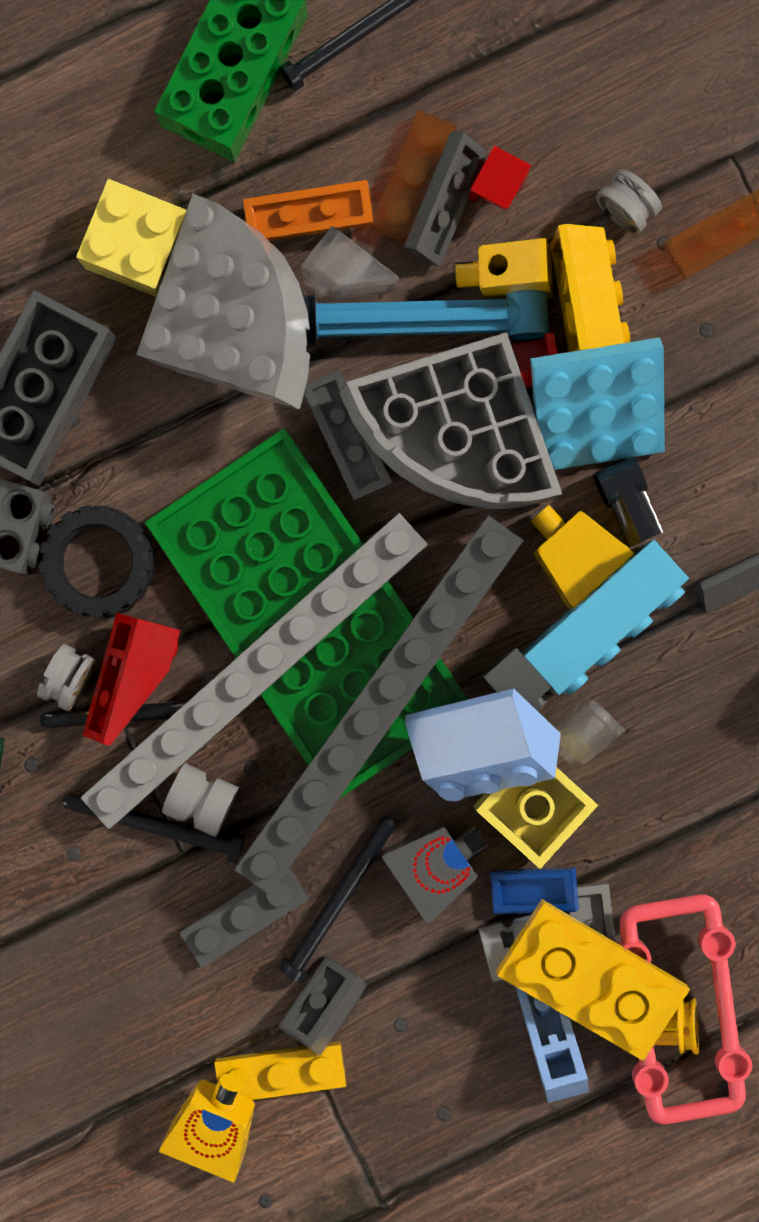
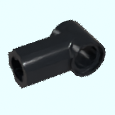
(624, 490)

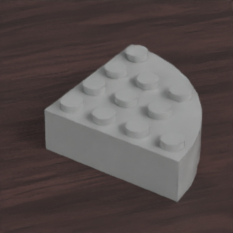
(230, 309)
(457, 426)

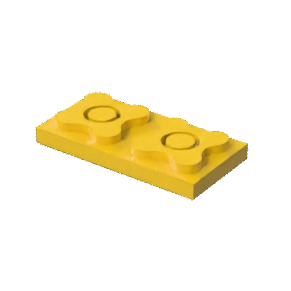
(592, 980)

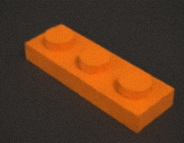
(310, 210)

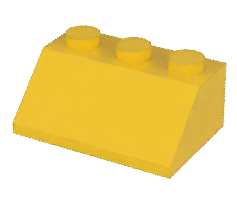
(587, 287)

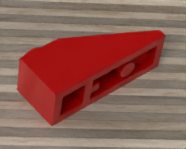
(132, 668)

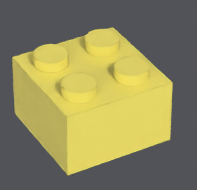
(131, 237)
(538, 815)

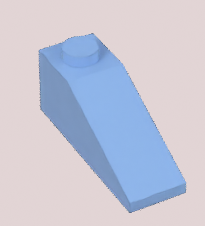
(554, 1049)

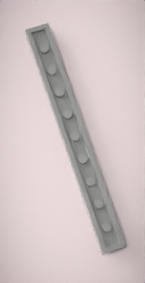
(254, 671)

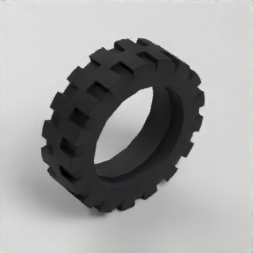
(53, 561)

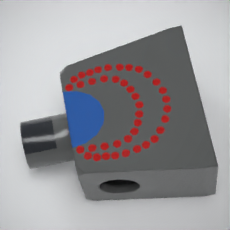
(434, 867)

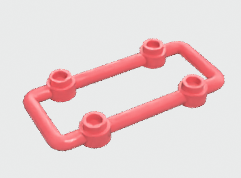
(731, 1059)

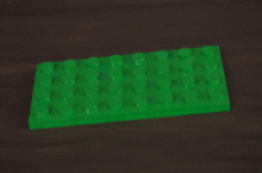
(258, 546)

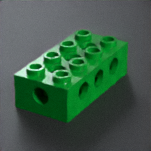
(244, 87)

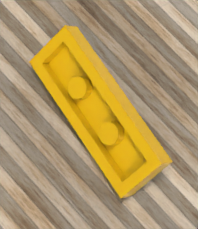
(285, 1071)

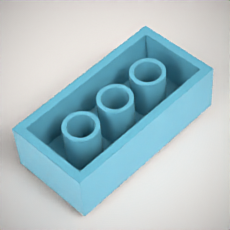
(607, 615)

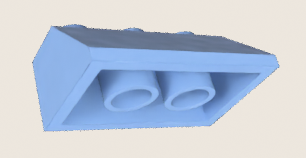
(483, 745)

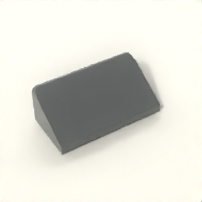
(728, 584)
(322, 1005)

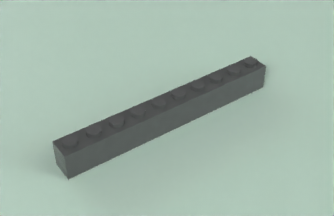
(378, 705)

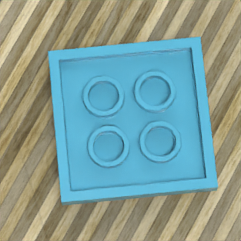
(601, 402)

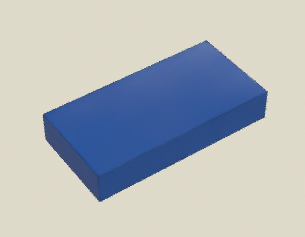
(522, 889)

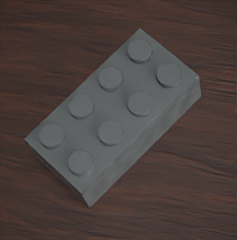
(45, 380)

